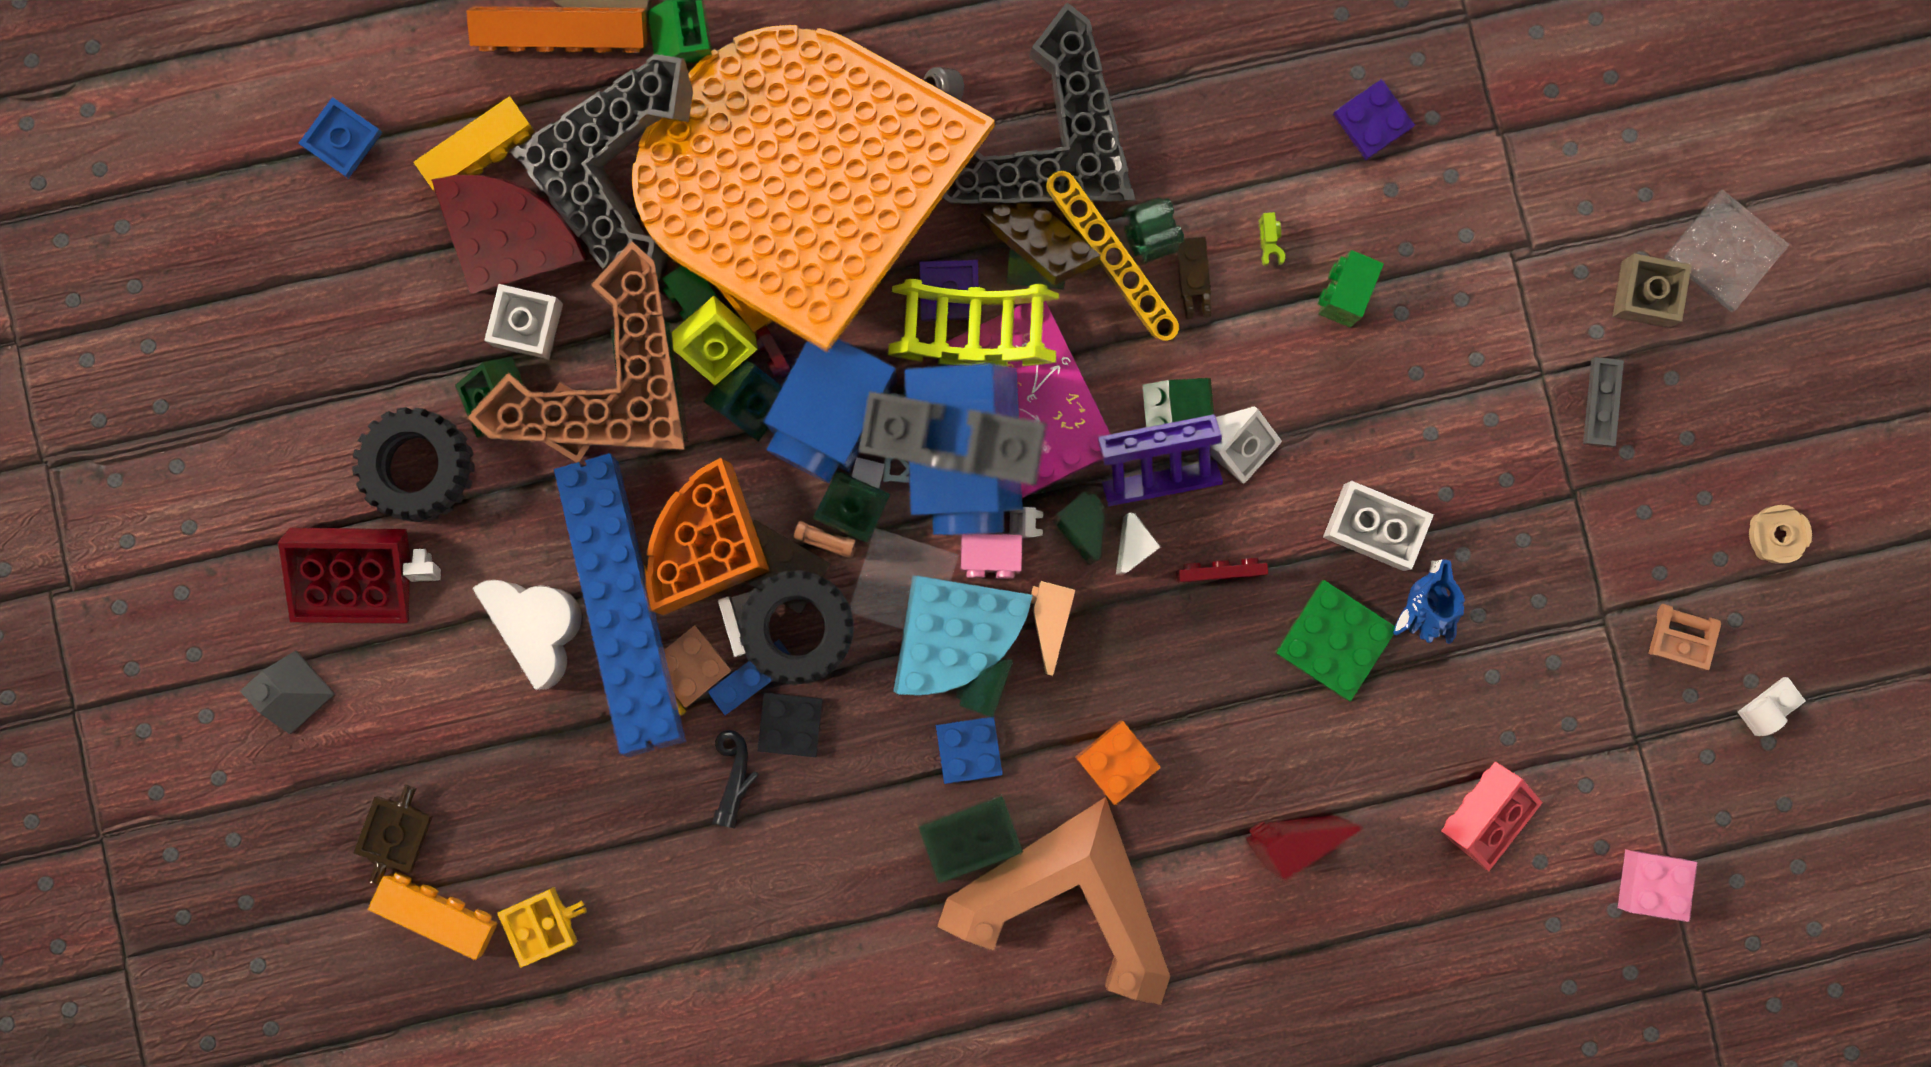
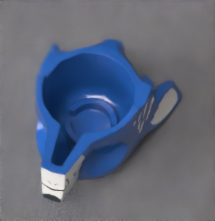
(1430, 607)

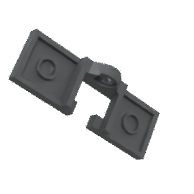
(997, 446)

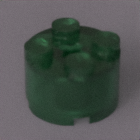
(1152, 229)

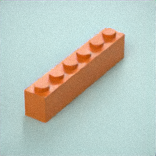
(557, 27)

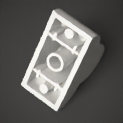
(534, 626)

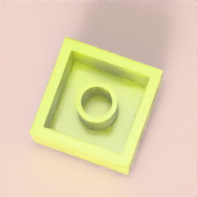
(714, 340)

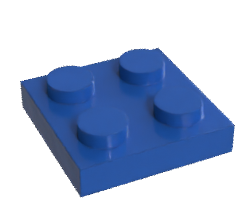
(340, 137)
(969, 750)

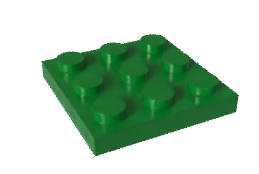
(1336, 640)

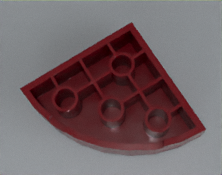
(503, 230)

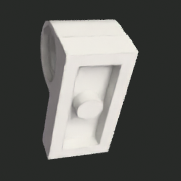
(1769, 710)

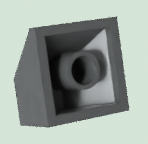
(288, 692)

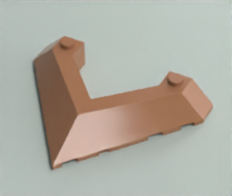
(634, 414)
(1080, 853)

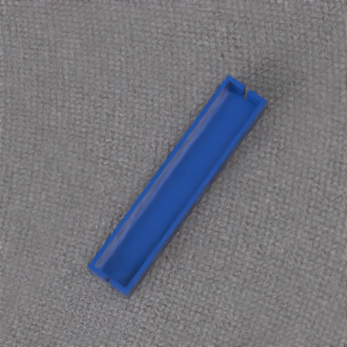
(618, 606)

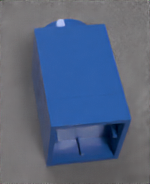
(955, 498)

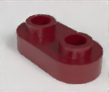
(777, 363)

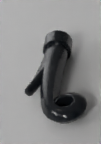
(736, 784)

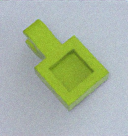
(1269, 232)

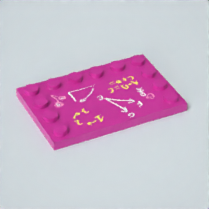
(1051, 396)

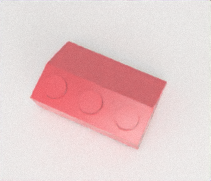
(1492, 815)

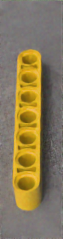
(1124, 265)

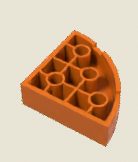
(702, 541)

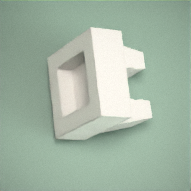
(1024, 521)
(421, 567)

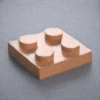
(694, 666)

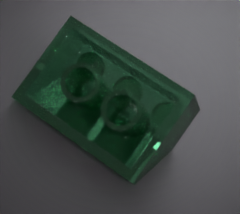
(1083, 526)

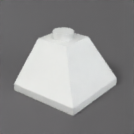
(1245, 442)

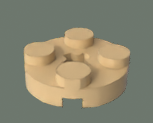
(1767, 546)

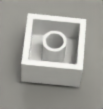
(523, 321)

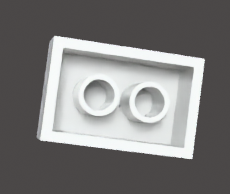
(1378, 526)

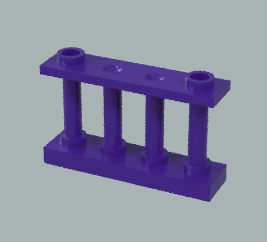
(1156, 441)

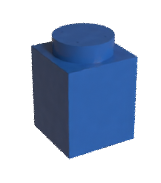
(824, 408)

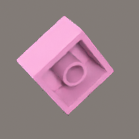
(991, 555)
(1657, 885)

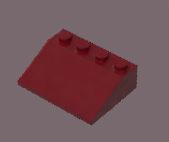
(345, 575)
(1296, 843)

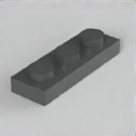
(1603, 402)

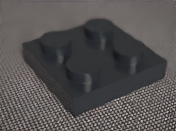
(790, 724)

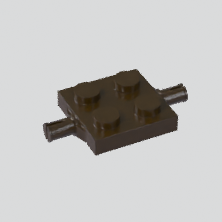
(393, 834)

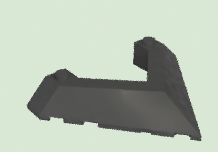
(1086, 129)
(571, 153)

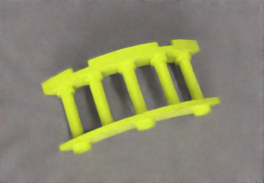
(973, 354)

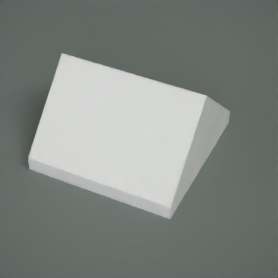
(1135, 544)

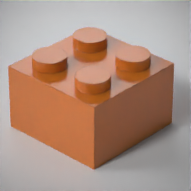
(1117, 762)

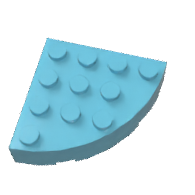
(955, 633)

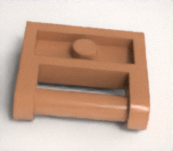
(818, 538)
(1682, 646)

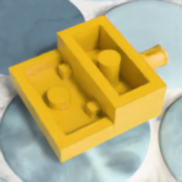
(539, 926)

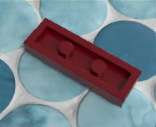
(1221, 570)

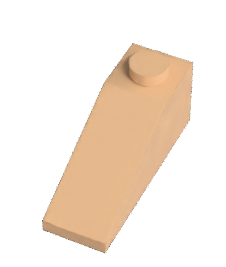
(1051, 613)

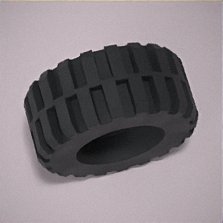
(376, 458)
(756, 619)

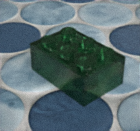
(970, 838)

